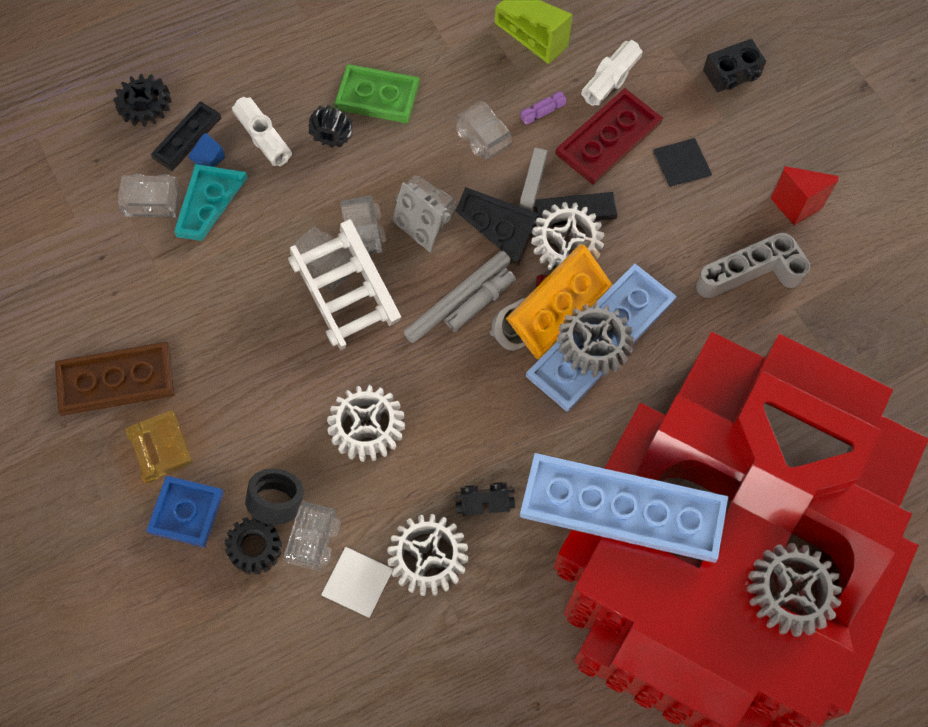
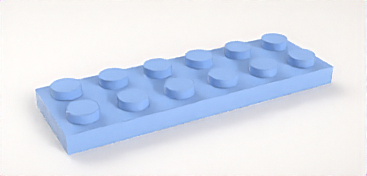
(638, 299)
(625, 507)

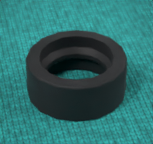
(271, 512)

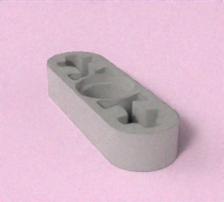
(533, 179)

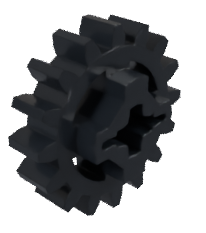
(142, 100)

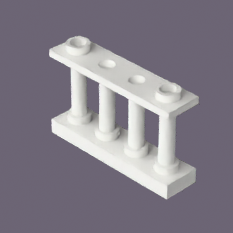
(371, 287)

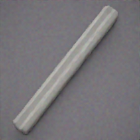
(456, 297)

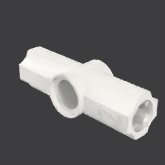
(611, 73)
(268, 140)

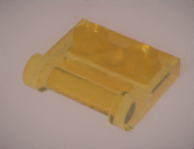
(168, 444)

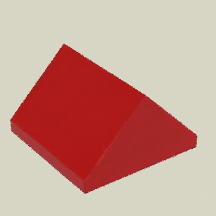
(802, 192)

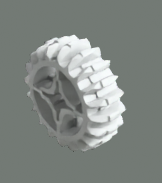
(557, 235)
(378, 405)
(416, 548)

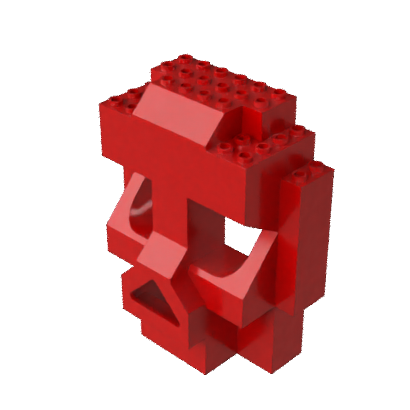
(685, 627)

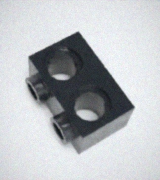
(734, 65)

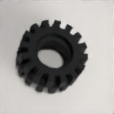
(253, 563)

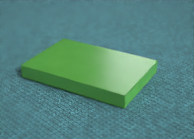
(377, 93)

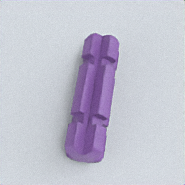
(543, 107)

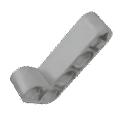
(749, 269)

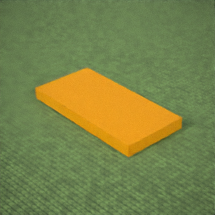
(568, 287)

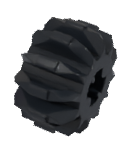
(330, 126)

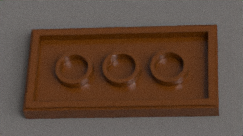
(114, 378)

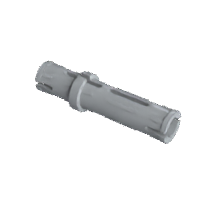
(489, 292)

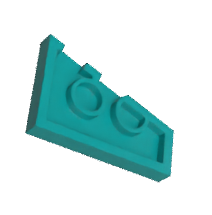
(206, 199)

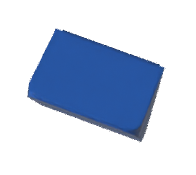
(207, 152)

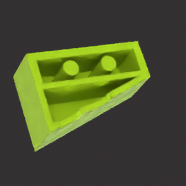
(536, 26)

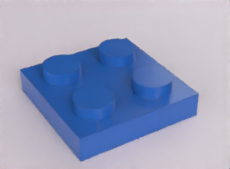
(185, 511)

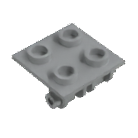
(419, 215)

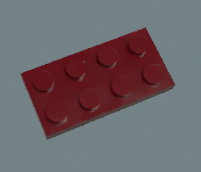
(608, 136)

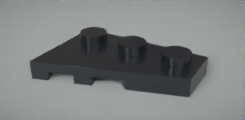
(499, 221)

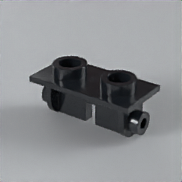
(473, 498)

